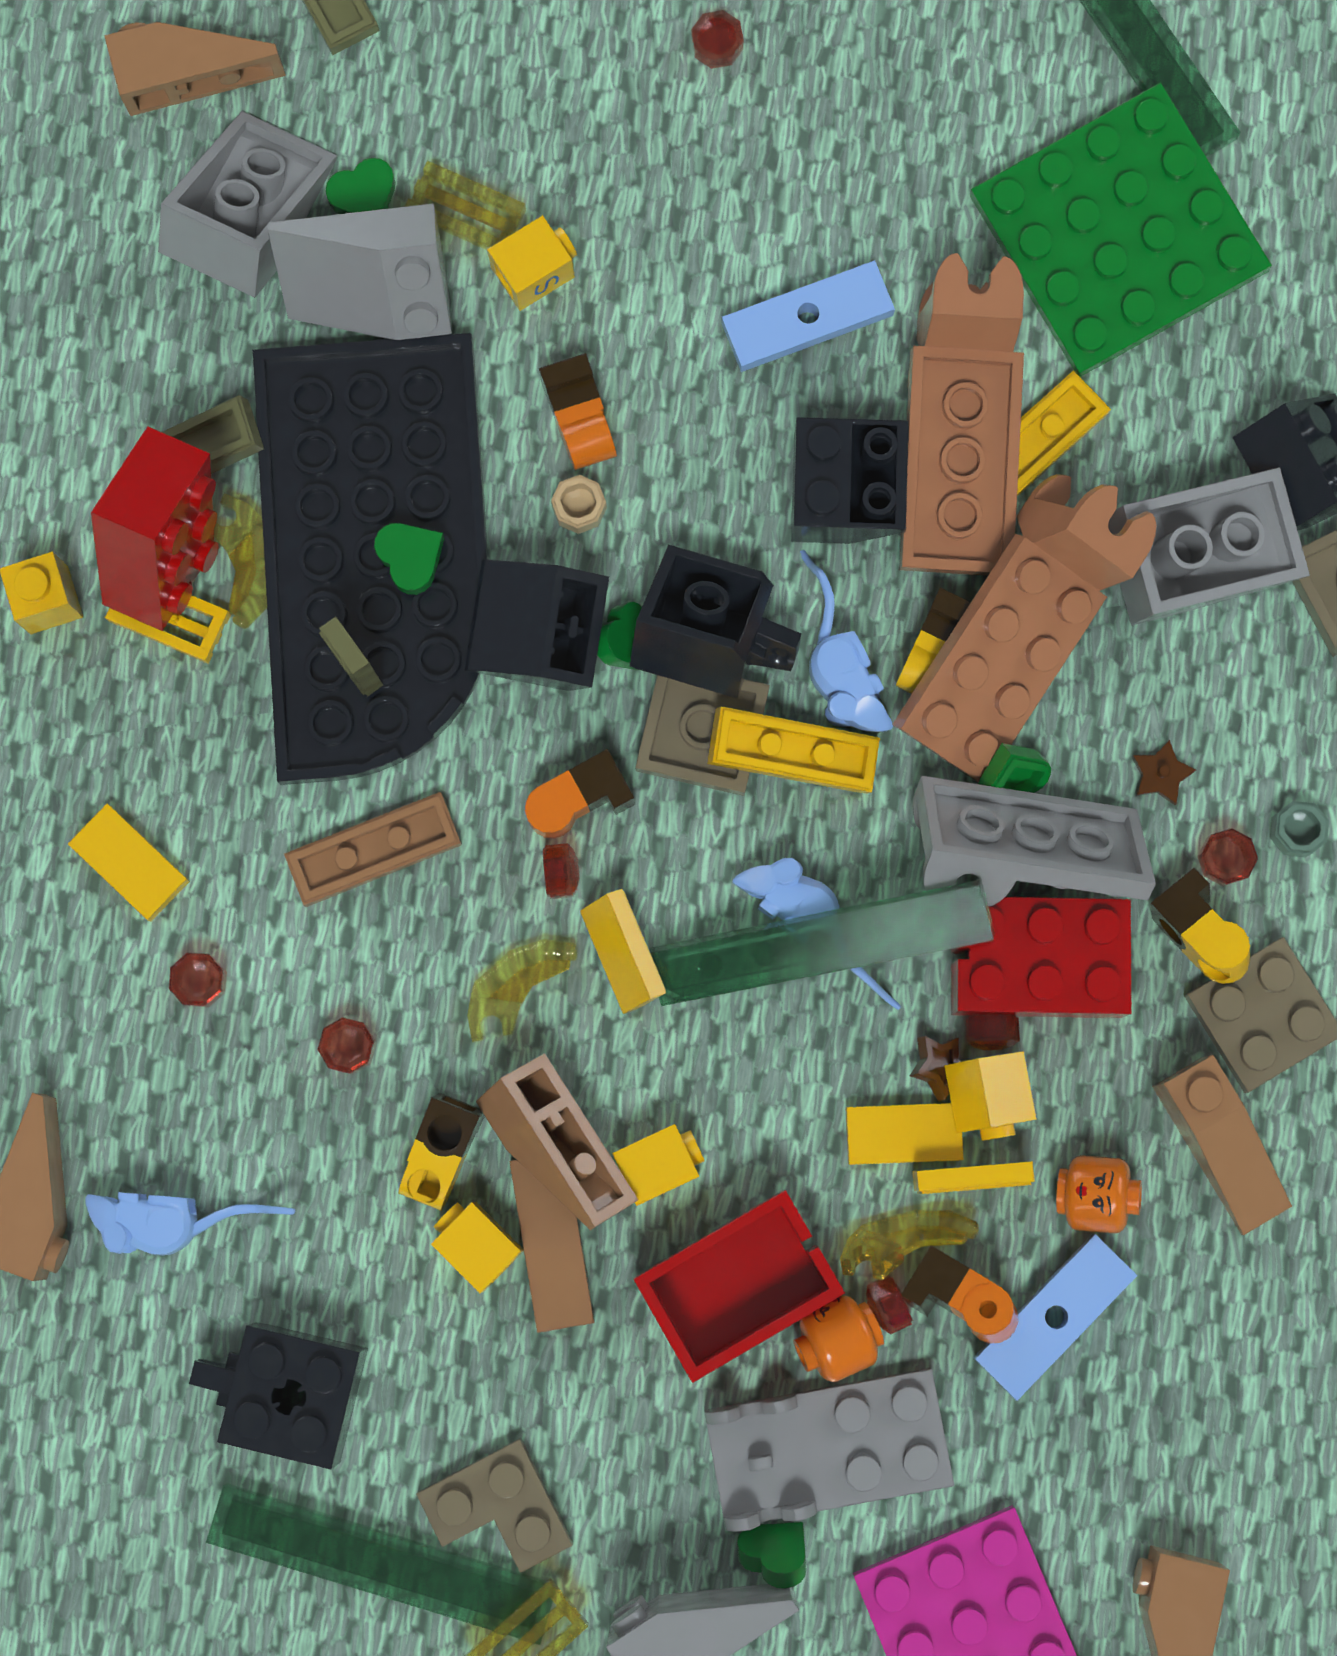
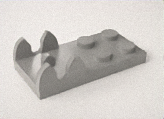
(1029, 839)
(828, 1448)

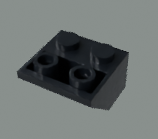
(1303, 444)
(849, 479)
(537, 624)

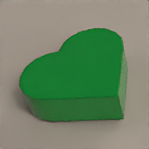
(363, 189)
(410, 555)
(618, 635)
(1016, 769)
(774, 1552)

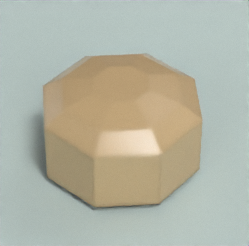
(578, 504)

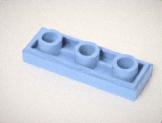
(838, 302)
(1082, 1290)

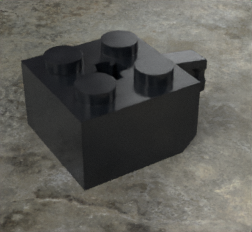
(709, 624)
(252, 1393)

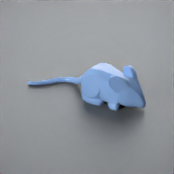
(841, 672)
(792, 895)
(157, 1223)

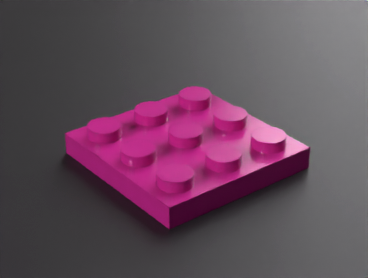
(965, 1595)

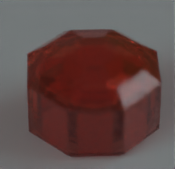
(717, 39)
(1227, 857)
(560, 871)
(197, 980)
(991, 1031)
(347, 1045)
(888, 1305)

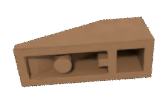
(176, 64)
(556, 1142)
(1224, 1142)
(34, 1195)
(1180, 1601)

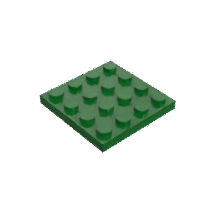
(1120, 230)

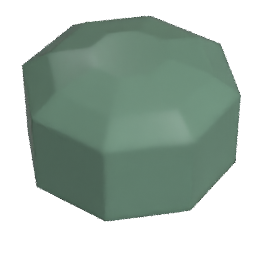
(1299, 829)

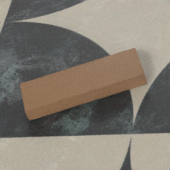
(372, 849)
(551, 1255)

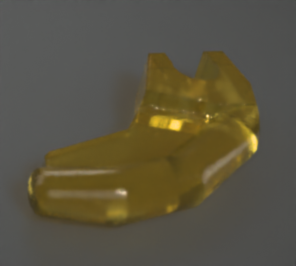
(246, 551)
(508, 982)
(893, 1237)

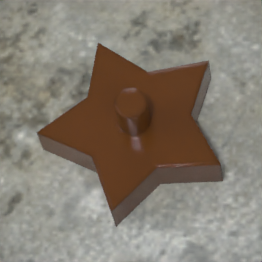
(1161, 773)
(932, 1061)

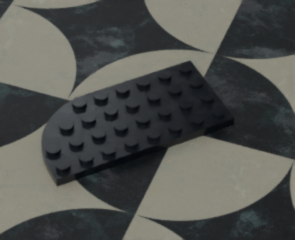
(349, 447)

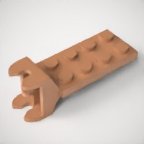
(964, 422)
(1023, 623)

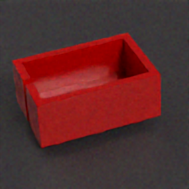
(155, 529)
(1048, 961)
(738, 1286)

